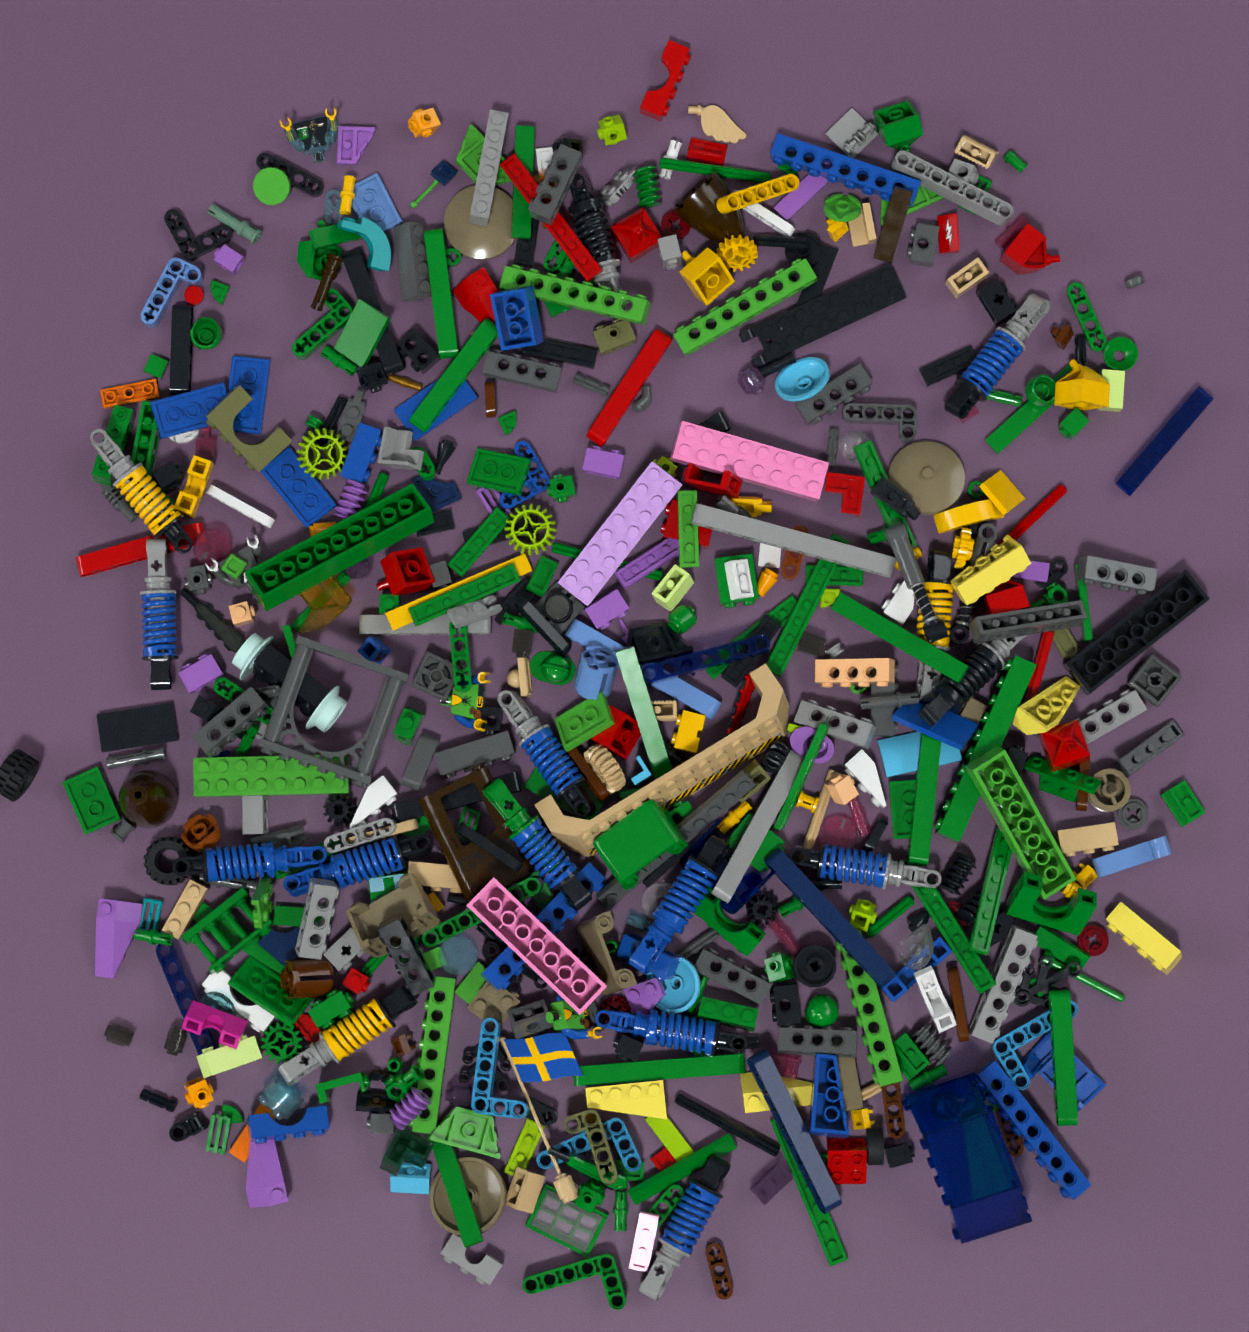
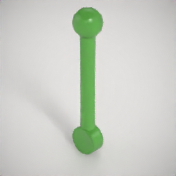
(414, 204)

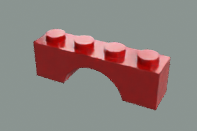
(656, 102)

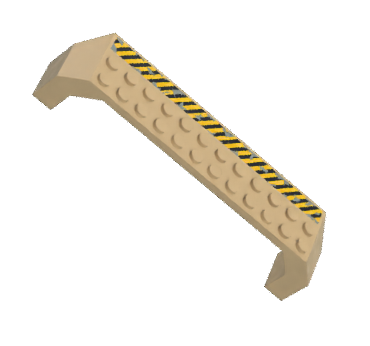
(685, 779)

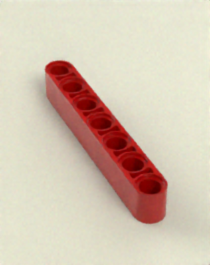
(629, 387)
(127, 553)

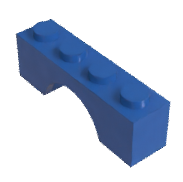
(905, 976)
(264, 1128)

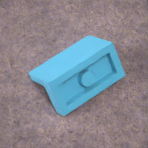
(643, 776)
(411, 1179)

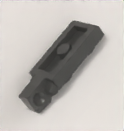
(352, 417)

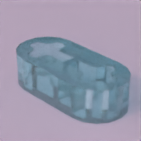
(329, 208)

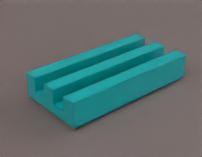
(150, 915)

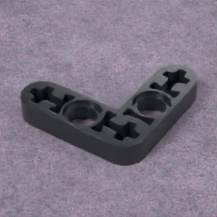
(196, 243)

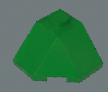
(314, 260)

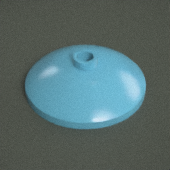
(802, 379)
(680, 997)

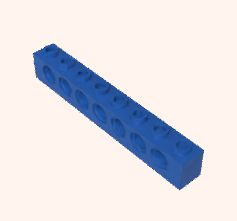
(838, 161)
(492, 974)
(1078, 1182)

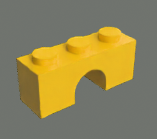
(198, 478)

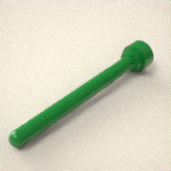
(1084, 979)

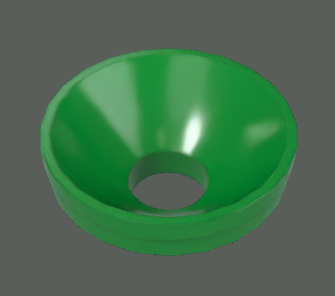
(1125, 346)

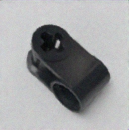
(717, 422)
(540, 1109)
(188, 1126)

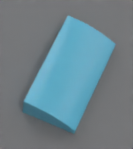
(901, 754)

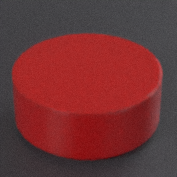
(194, 295)

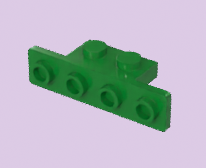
(1063, 782)

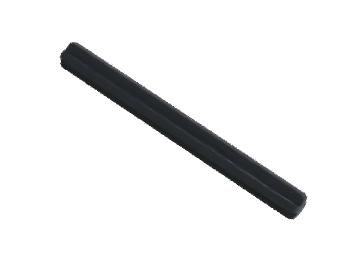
(727, 1125)

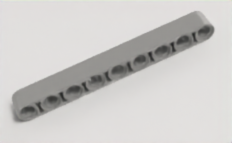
(758, 828)

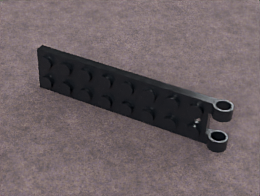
(826, 314)

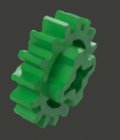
(280, 1034)

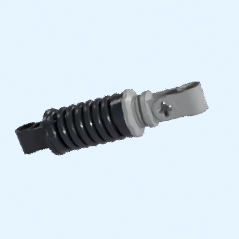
(594, 234)
(983, 664)

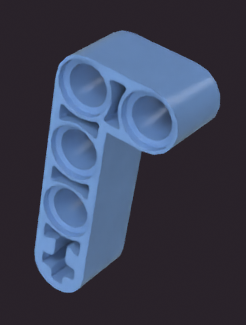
(168, 293)
(1132, 856)

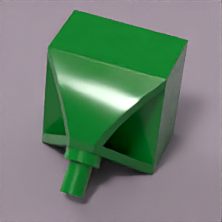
(898, 125)

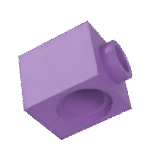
(228, 259)

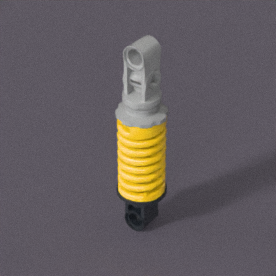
(130, 478)
(936, 585)
(341, 1041)

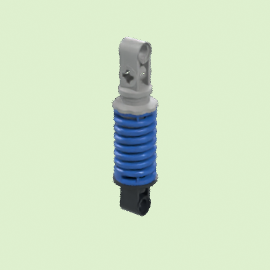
(996, 357)
(157, 616)
(547, 755)
(863, 866)
(688, 1224)

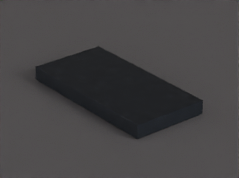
(137, 727)

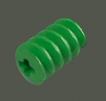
(646, 187)

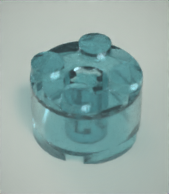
(280, 1098)

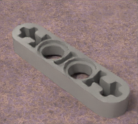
(360, 836)

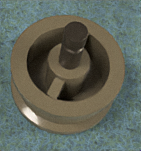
(1112, 793)

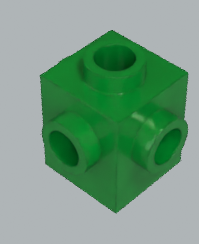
(561, 481)
(779, 967)
(590, 1195)

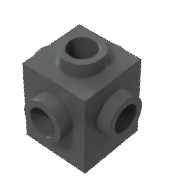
(195, 573)

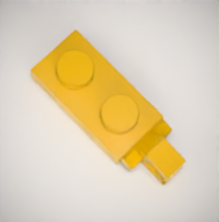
(753, 505)

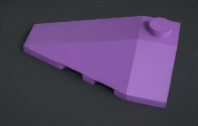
(114, 934)
(264, 1176)

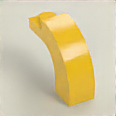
(966, 515)

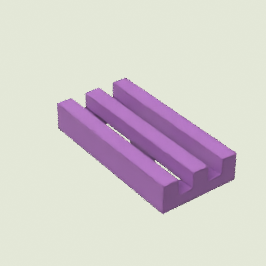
(491, 499)

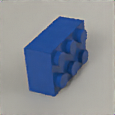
(517, 317)

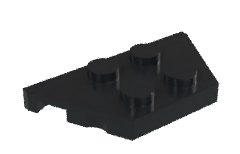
(656, 643)

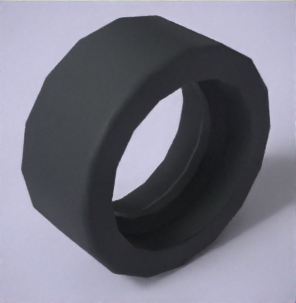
(875, 1146)

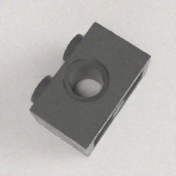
(929, 235)
(529, 1019)

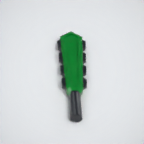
(589, 1169)

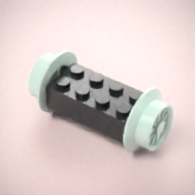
(272, 666)

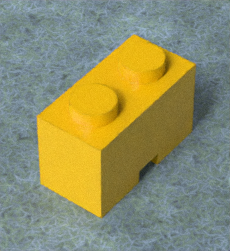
(689, 725)

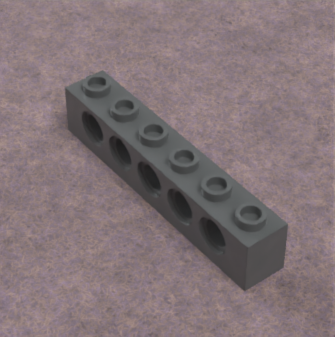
(1027, 621)

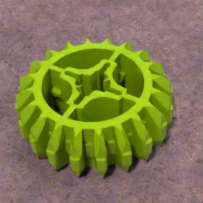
(309, 442)
(521, 532)

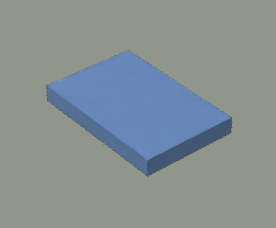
(375, 203)

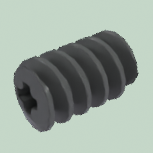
(933, 1043)

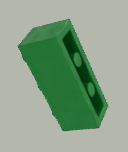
(728, 1014)

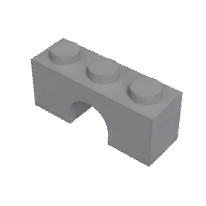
(484, 1270)

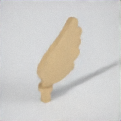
(717, 124)

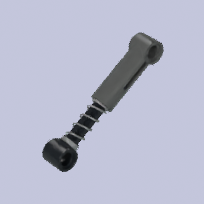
(899, 542)
(962, 622)

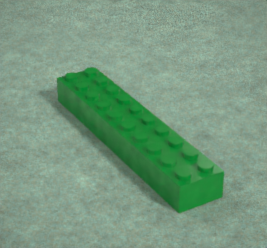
(339, 547)
(992, 734)

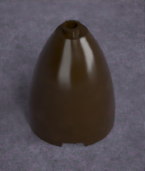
(700, 211)
(148, 798)

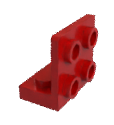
(847, 1160)

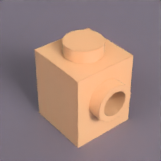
(242, 613)
(841, 788)

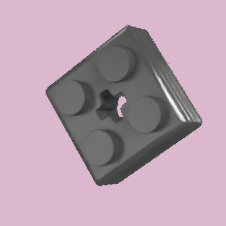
(1166, 678)

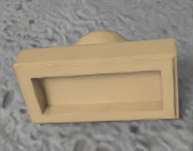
(521, 677)

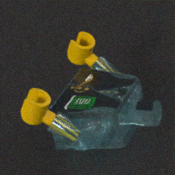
(313, 135)

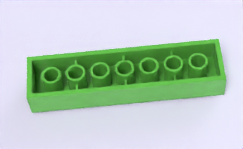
(263, 777)
(1020, 820)

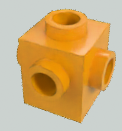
(423, 122)
(198, 1092)

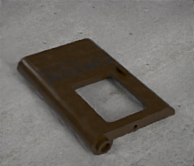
(471, 863)

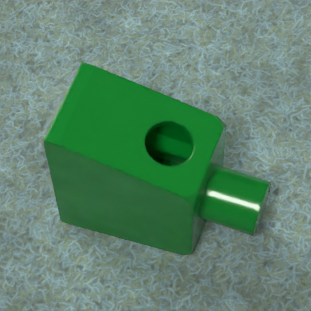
(408, 725)

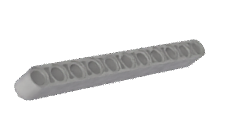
(793, 540)

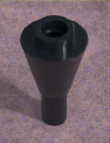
(444, 451)
(918, 920)

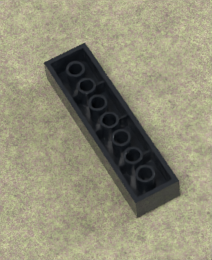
(1136, 632)

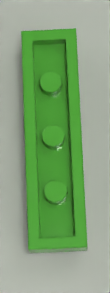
(687, 531)

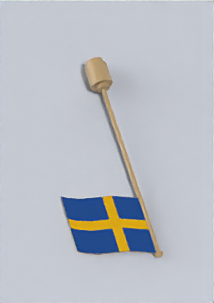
(542, 1060)

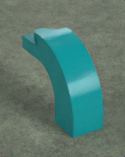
(377, 242)

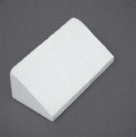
(739, 579)

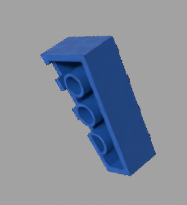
(827, 1103)

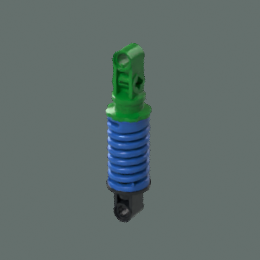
(533, 837)

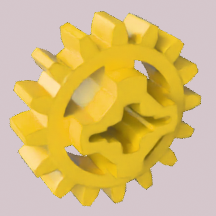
(737, 252)
(962, 548)

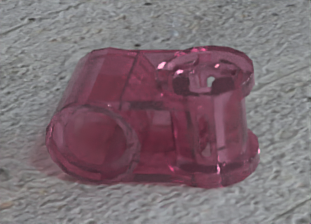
(784, 1066)

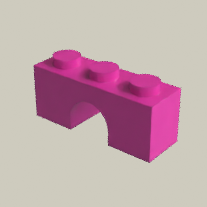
(202, 1016)

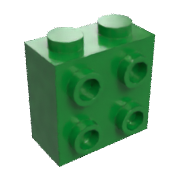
(337, 1005)

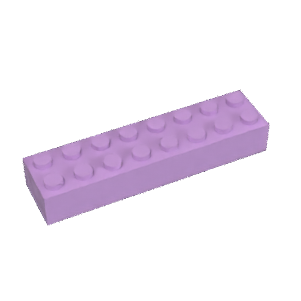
(620, 533)

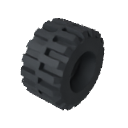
(17, 774)
(152, 860)

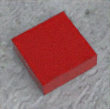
(663, 1159)

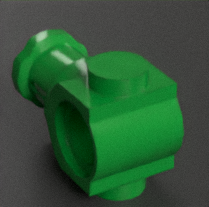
(1047, 597)
(402, 1081)

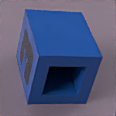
(374, 650)

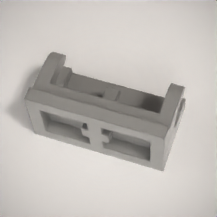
(255, 815)

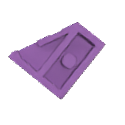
(352, 143)
(644, 995)

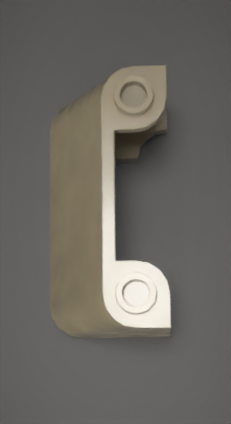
(408, 900)
(593, 944)

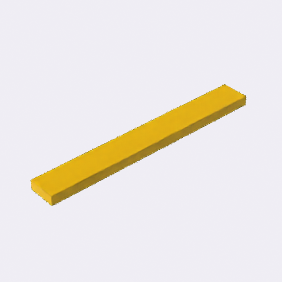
(400, 616)

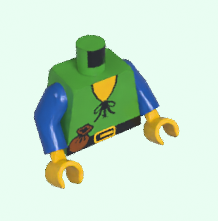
(468, 706)
(569, 1021)

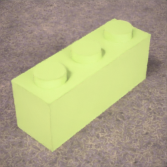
(227, 1058)

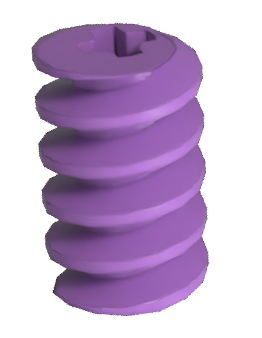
(350, 500)
(410, 1108)

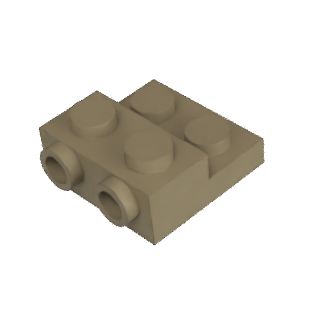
(493, 1004)

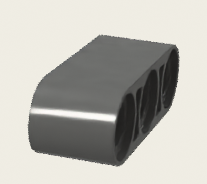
(420, 762)

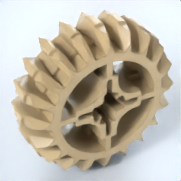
(605, 767)

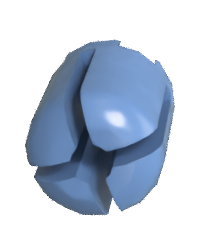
(596, 672)

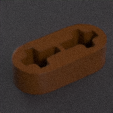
(490, 400)

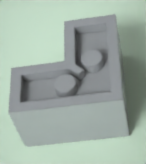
(396, 450)

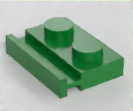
(1182, 803)
(909, 1056)

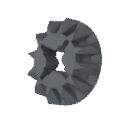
(1142, 814)

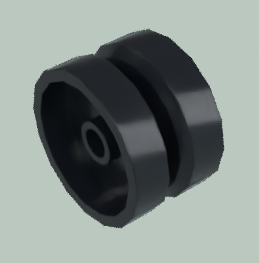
(824, 971)

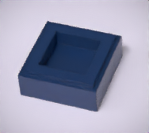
(443, 173)

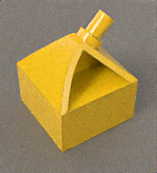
(706, 275)
(1082, 389)

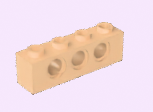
(825, 668)

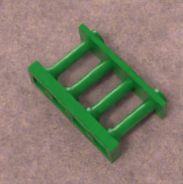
(209, 924)

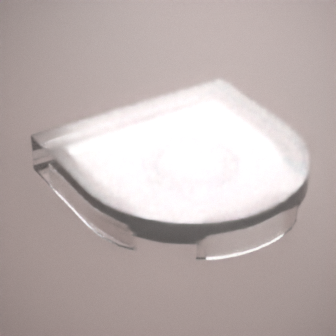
(916, 948)

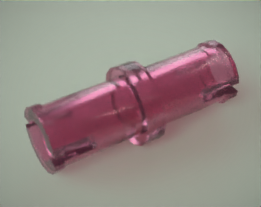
(1011, 232)
(859, 817)
(784, 937)

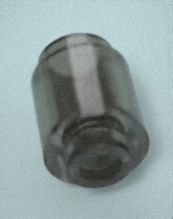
(119, 1035)
(175, 1041)

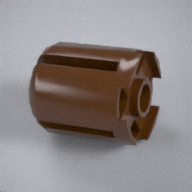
(302, 968)

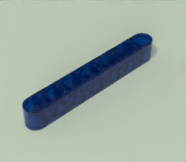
(1164, 441)
(713, 653)
(180, 997)

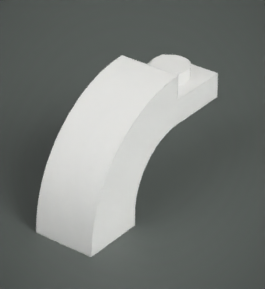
(934, 999)

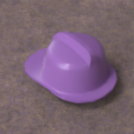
(802, 739)

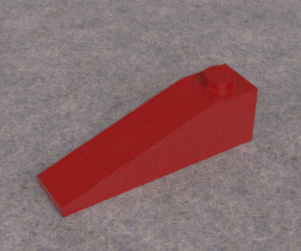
(475, 293)

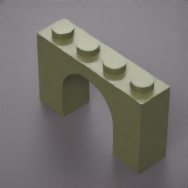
(256, 454)

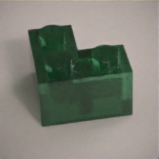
(407, 1148)

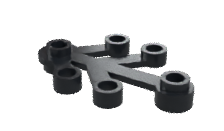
(499, 948)
(1043, 984)
(486, 1066)

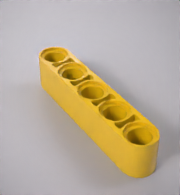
(757, 193)

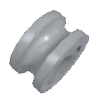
(835, 651)

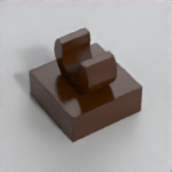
(1062, 336)
(401, 1045)

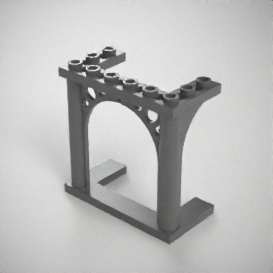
(285, 702)

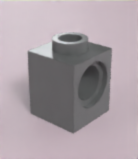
(441, 575)
(380, 1123)

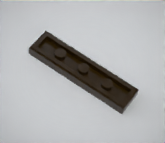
(893, 224)

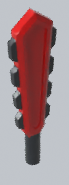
(742, 701)

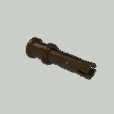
(328, 274)

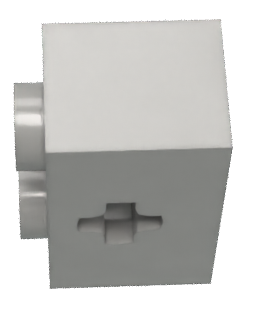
(669, 252)
(335, 952)

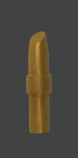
(405, 382)

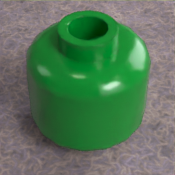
(682, 619)

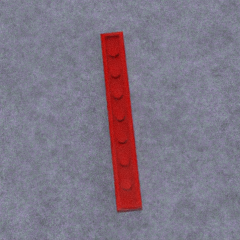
(560, 229)

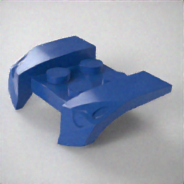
(1040, 1061)

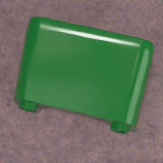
(638, 841)

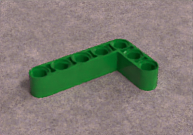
(579, 1274)

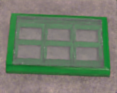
(566, 1222)

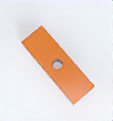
(141, 391)
(240, 1147)

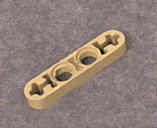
(402, 827)

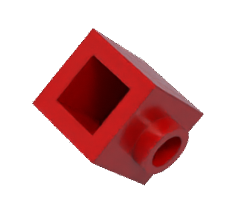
(356, 981)

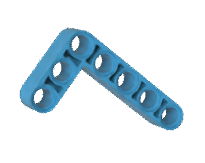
(1028, 1036)
(489, 1076)
(617, 1137)

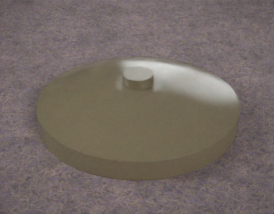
(475, 240)
(929, 476)
(485, 1191)

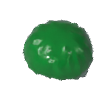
(206, 333)
(1040, 390)
(821, 1011)

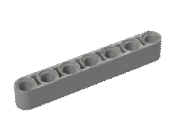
(961, 187)
(378, 626)

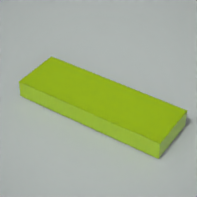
(670, 1137)
(524, 1147)

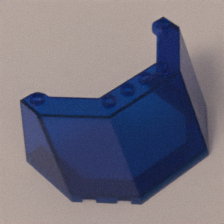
(968, 1157)

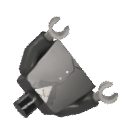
(250, 554)

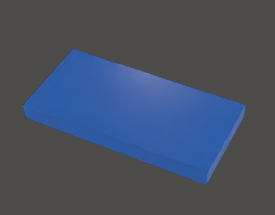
(253, 377)
(459, 401)
(186, 410)
(298, 489)
(949, 729)

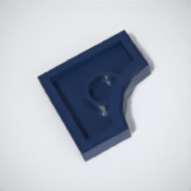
(437, 493)
(281, 945)

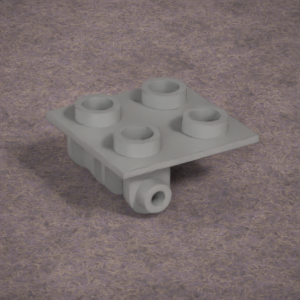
(852, 133)
(622, 181)

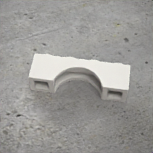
(259, 1018)

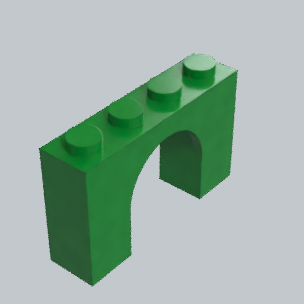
(1067, 918)

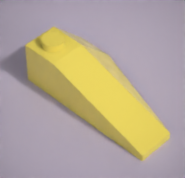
(1046, 708)
(753, 1098)

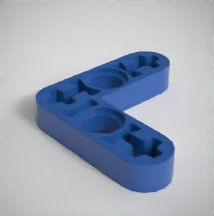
(531, 482)

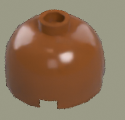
(201, 832)

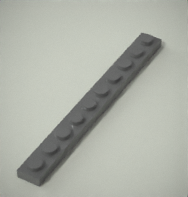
(689, 828)

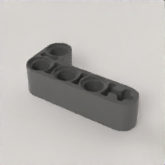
(879, 418)

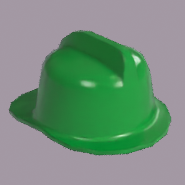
(552, 668)

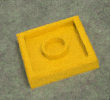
(1002, 492)

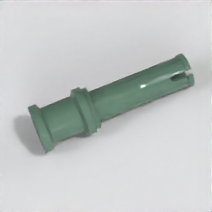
(241, 227)

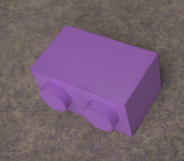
(603, 463)
(606, 609)
(201, 673)

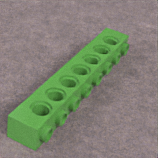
(637, 314)
(723, 326)
(447, 985)
(880, 1077)

